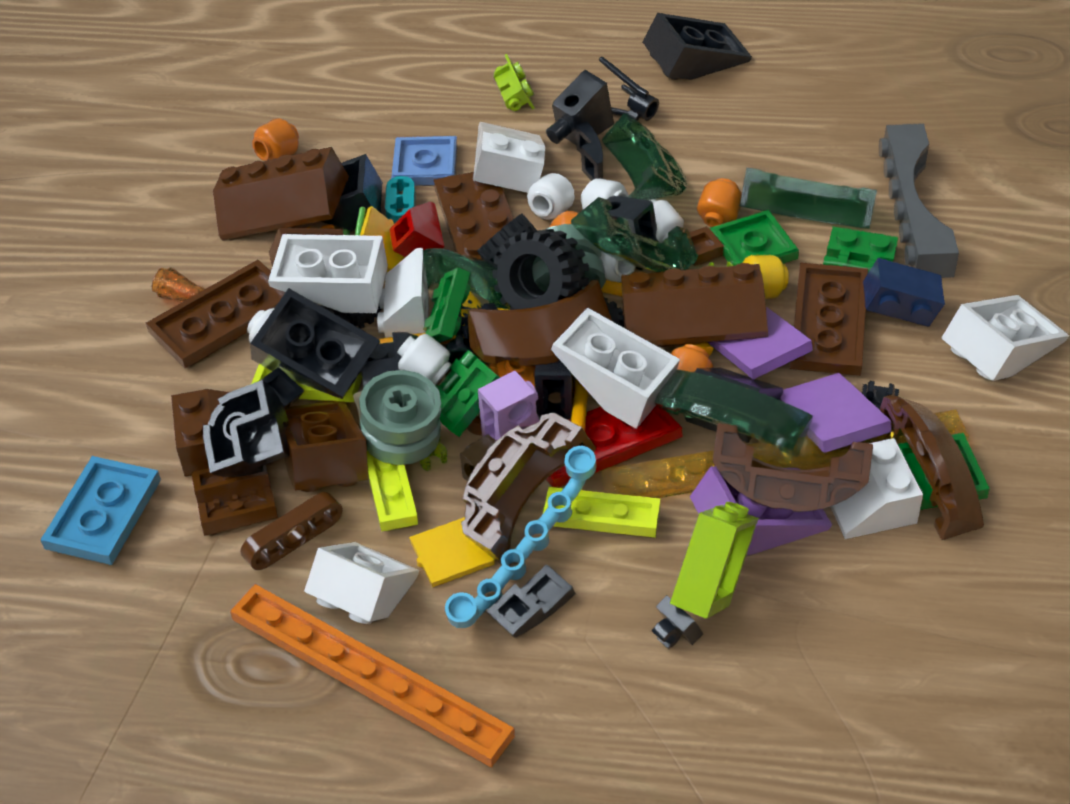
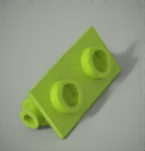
(512, 87)

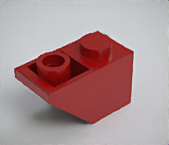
(417, 229)

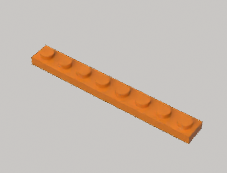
(374, 675)

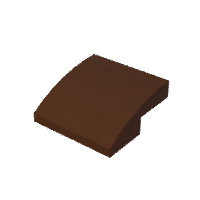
(232, 501)

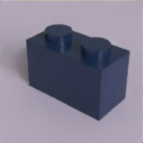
(903, 292)

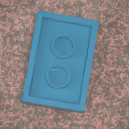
(101, 510)

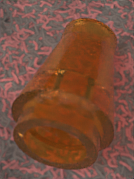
(173, 285)

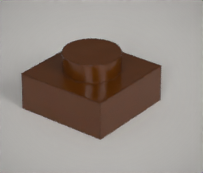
(706, 245)

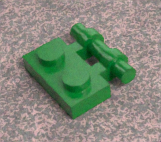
(858, 248)
(447, 301)
(460, 392)

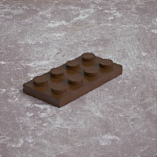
(471, 211)
(215, 314)
(832, 316)

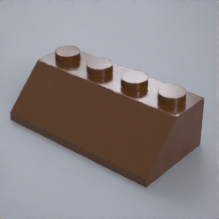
(278, 193)
(696, 304)

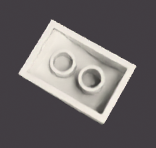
(508, 157)
(332, 270)
(1002, 336)
(615, 365)

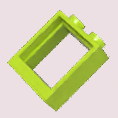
(714, 559)

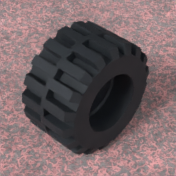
(516, 265)

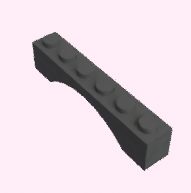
(927, 240)

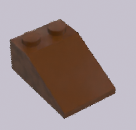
(190, 413)
(324, 446)

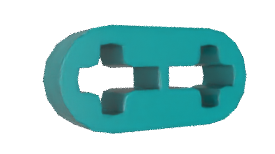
(394, 201)

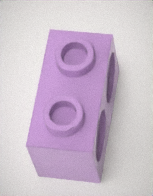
(506, 405)

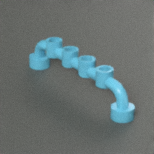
(461, 607)

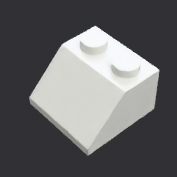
(405, 297)
(887, 501)
(359, 581)

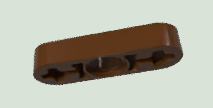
(273, 541)

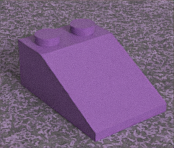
(773, 527)

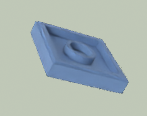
(425, 158)

